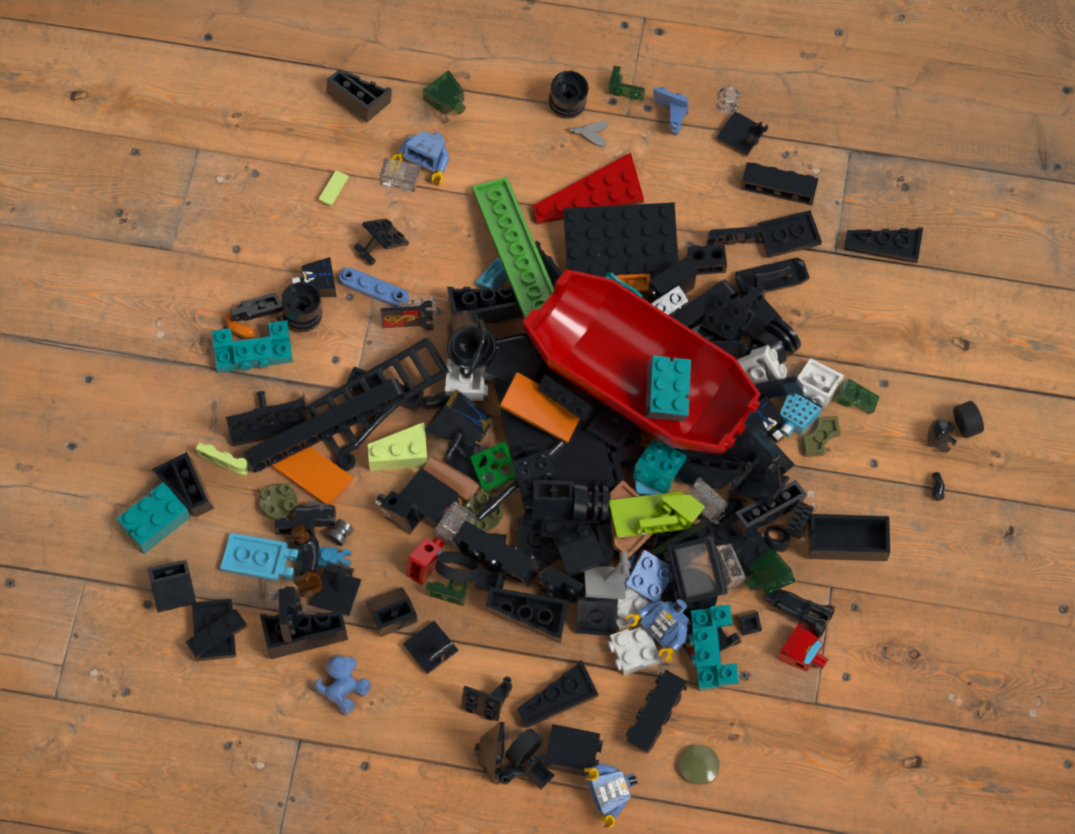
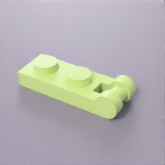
(222, 459)

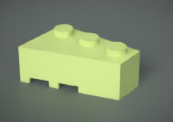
(399, 450)

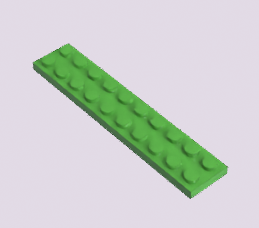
(514, 244)

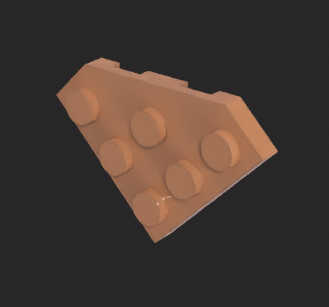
(625, 544)

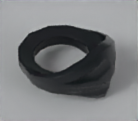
(780, 546)

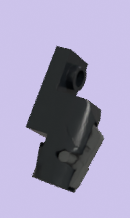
(308, 516)

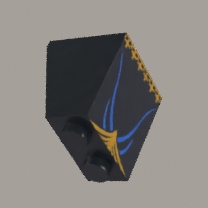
(460, 416)

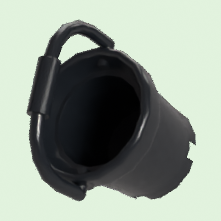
(469, 342)

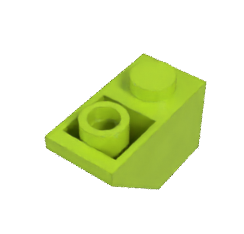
(683, 506)

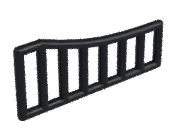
(378, 371)

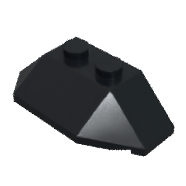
(713, 469)

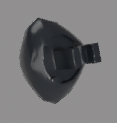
(939, 434)

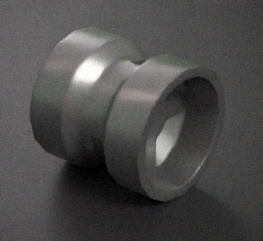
(340, 532)

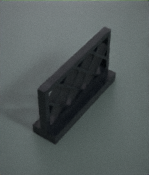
(267, 424)
(703, 528)

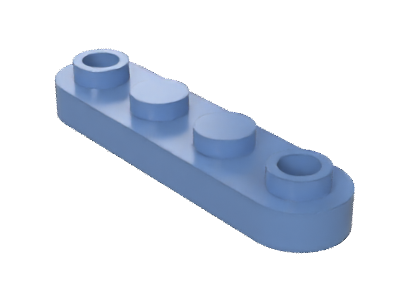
(372, 287)

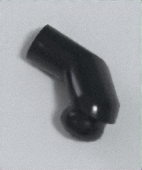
(938, 486)
(510, 773)

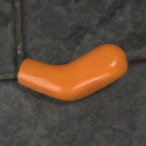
(239, 329)

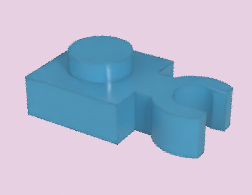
(331, 554)

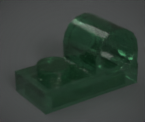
(853, 394)
(448, 594)

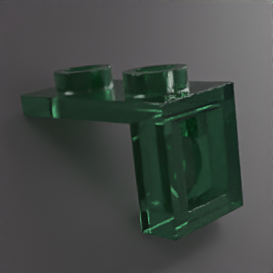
(618, 88)

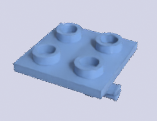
(678, 106)
(648, 575)

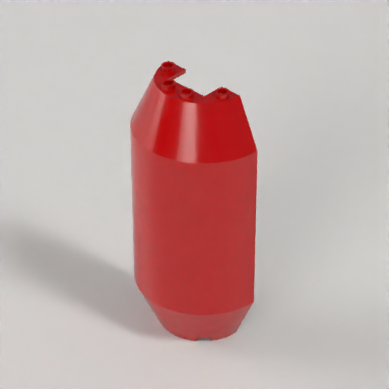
(603, 343)

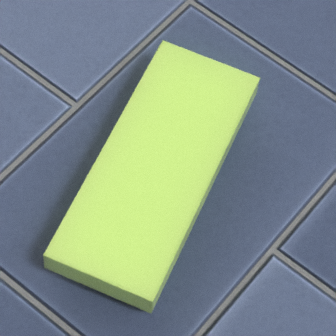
(333, 188)

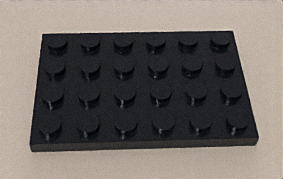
(621, 239)

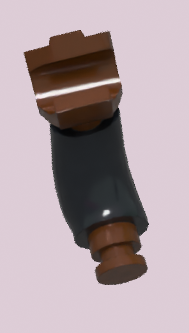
(309, 557)

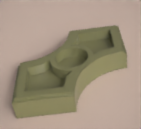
(815, 443)

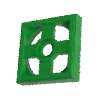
(499, 479)

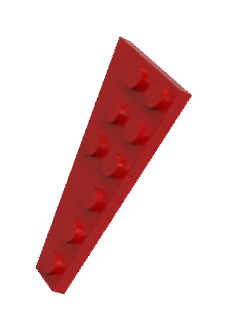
(608, 186)

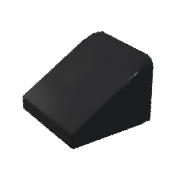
(749, 622)

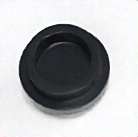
(346, 461)

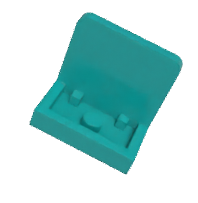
(659, 466)

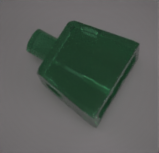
(445, 94)
(769, 573)

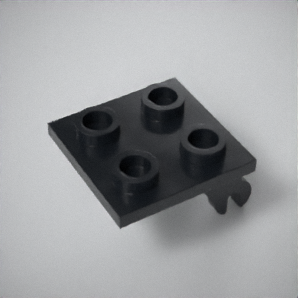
(741, 133)

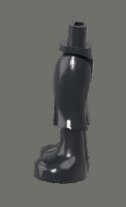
(799, 608)

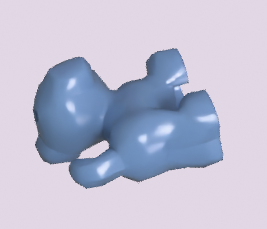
(340, 669)

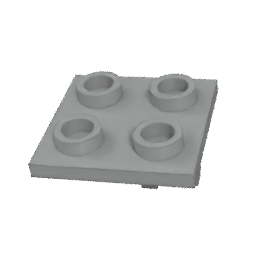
(608, 581)

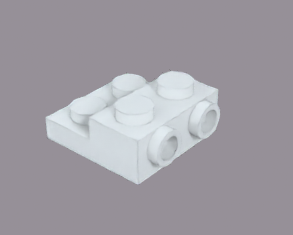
(763, 365)
(819, 382)
(472, 387)
(633, 602)
(633, 650)

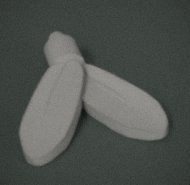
(590, 131)

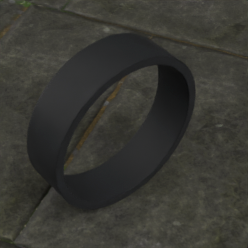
(455, 574)

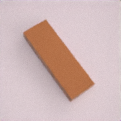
(453, 478)

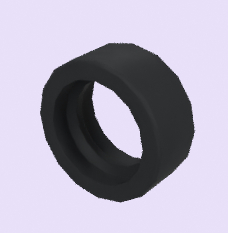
(524, 747)

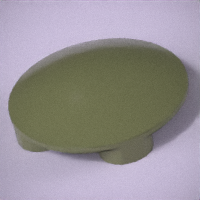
(278, 501)
(477, 503)
(699, 764)

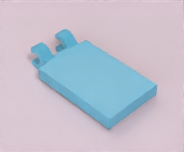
(258, 557)

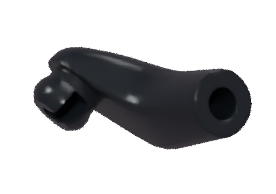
(435, 401)

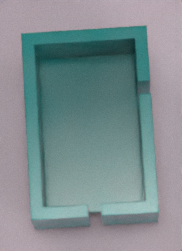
(668, 388)
(153, 518)

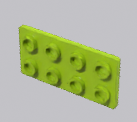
(641, 516)

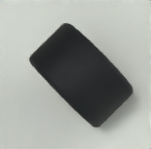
(968, 419)

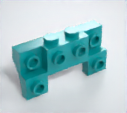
(252, 352)
(707, 651)

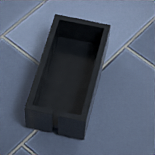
(849, 537)

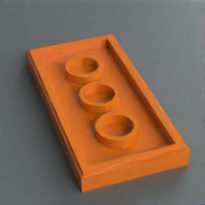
(538, 409)
(315, 475)

